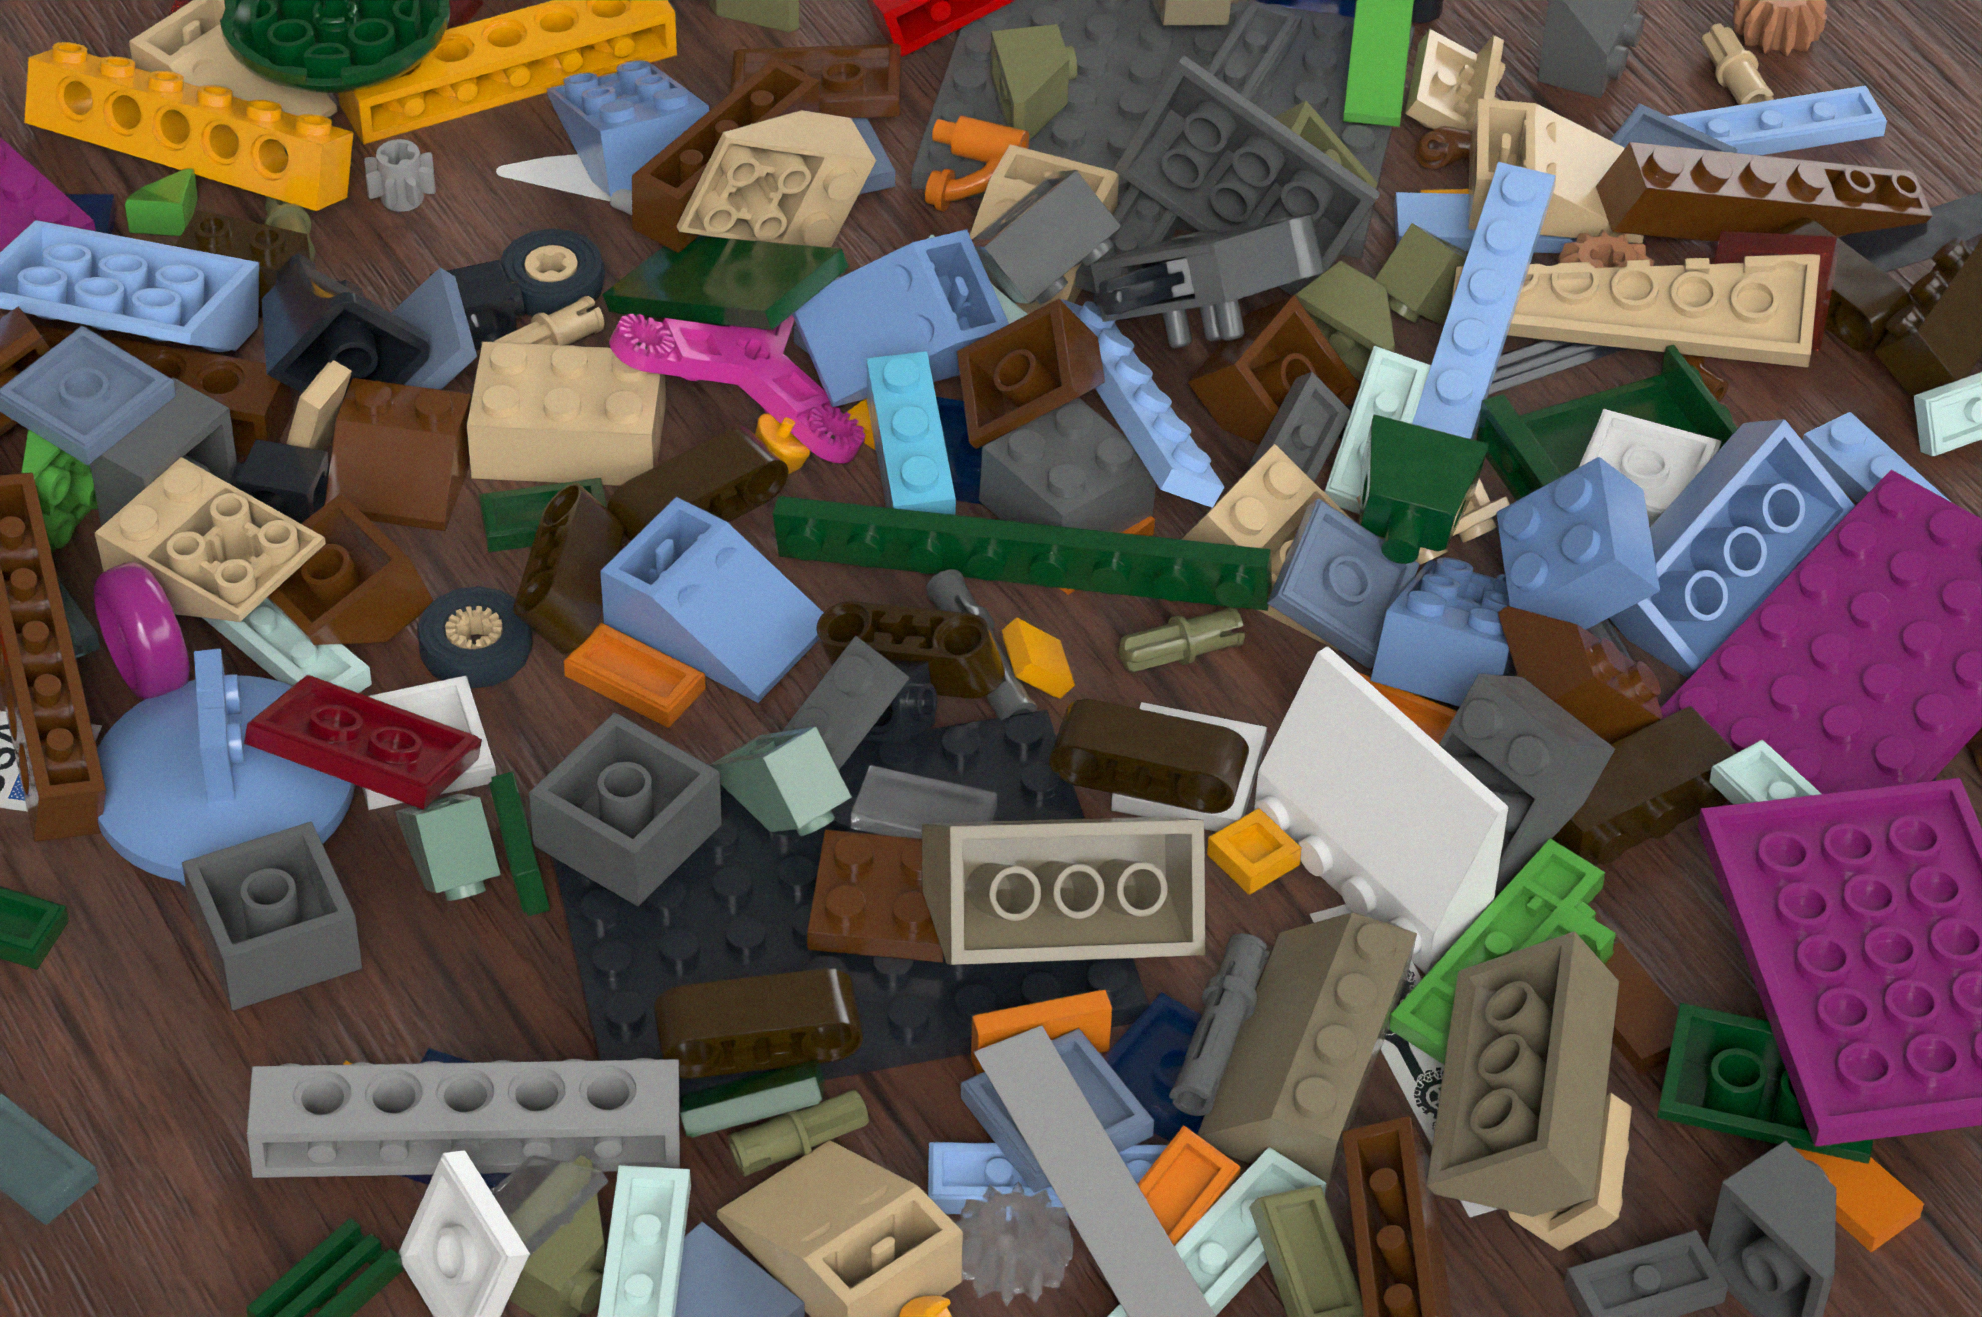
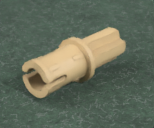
(1735, 66)
(561, 326)

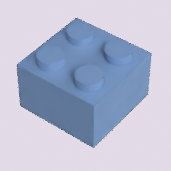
(1579, 547)

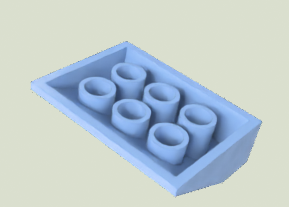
(131, 286)

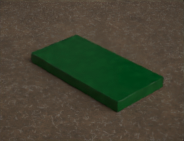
(727, 282)

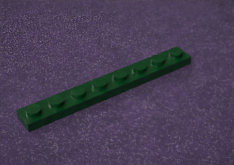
(1024, 553)

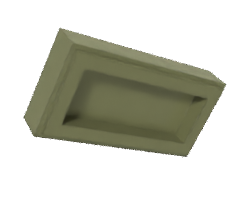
(1306, 1254)

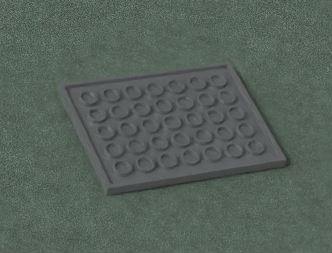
(1121, 69)

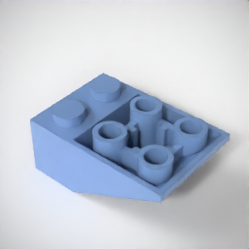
(627, 131)
(904, 303)
(709, 601)
(1444, 632)

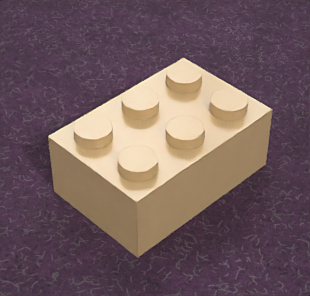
(563, 415)

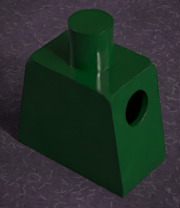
(1416, 485)

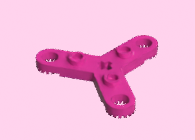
(744, 358)

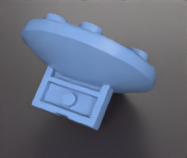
(190, 784)

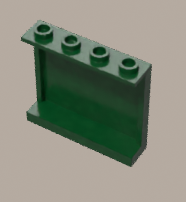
(1552, 441)

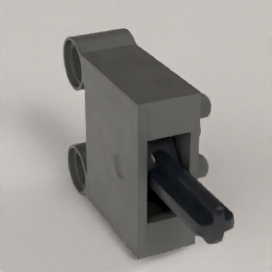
(1206, 273)

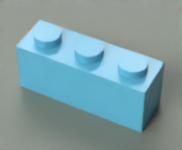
(909, 434)

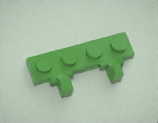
(1536, 906)

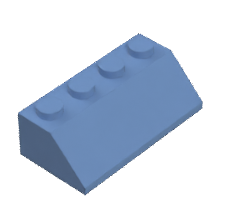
(1732, 542)

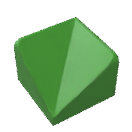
(163, 205)

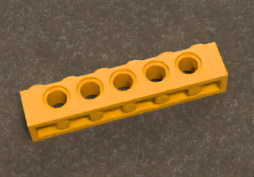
(513, 60)
(148, 116)

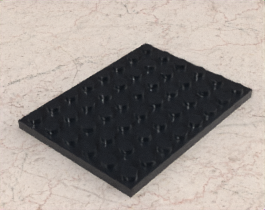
(748, 901)

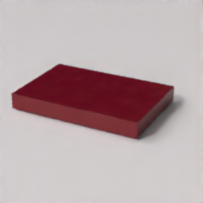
(363, 741)

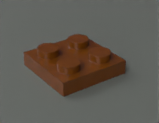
(872, 898)

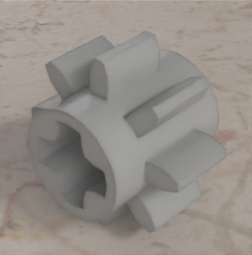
(400, 175)

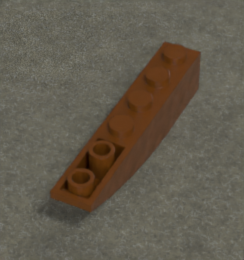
(1709, 191)

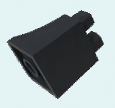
(325, 320)

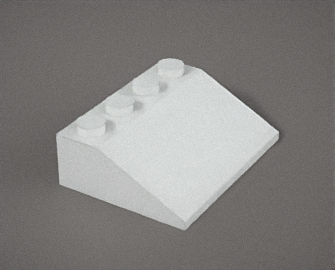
(1382, 809)

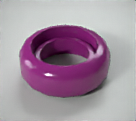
(141, 630)

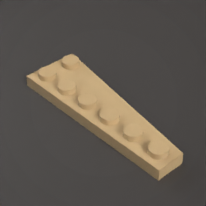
(1704, 309)

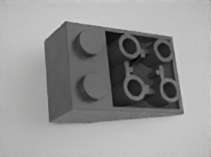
(1527, 756)

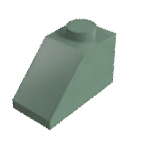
(785, 780)
(450, 845)

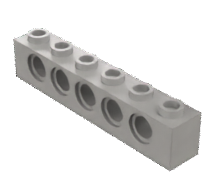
(499, 1112)

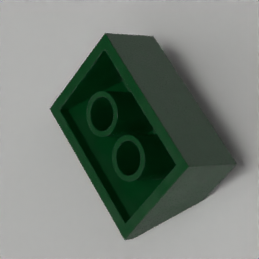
(1733, 1080)

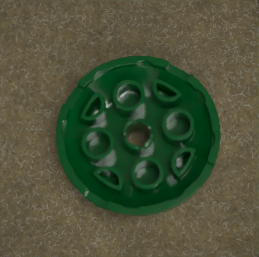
(332, 42)

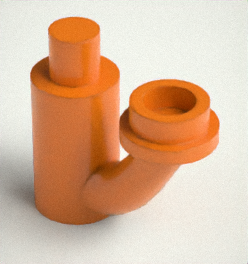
(975, 141)

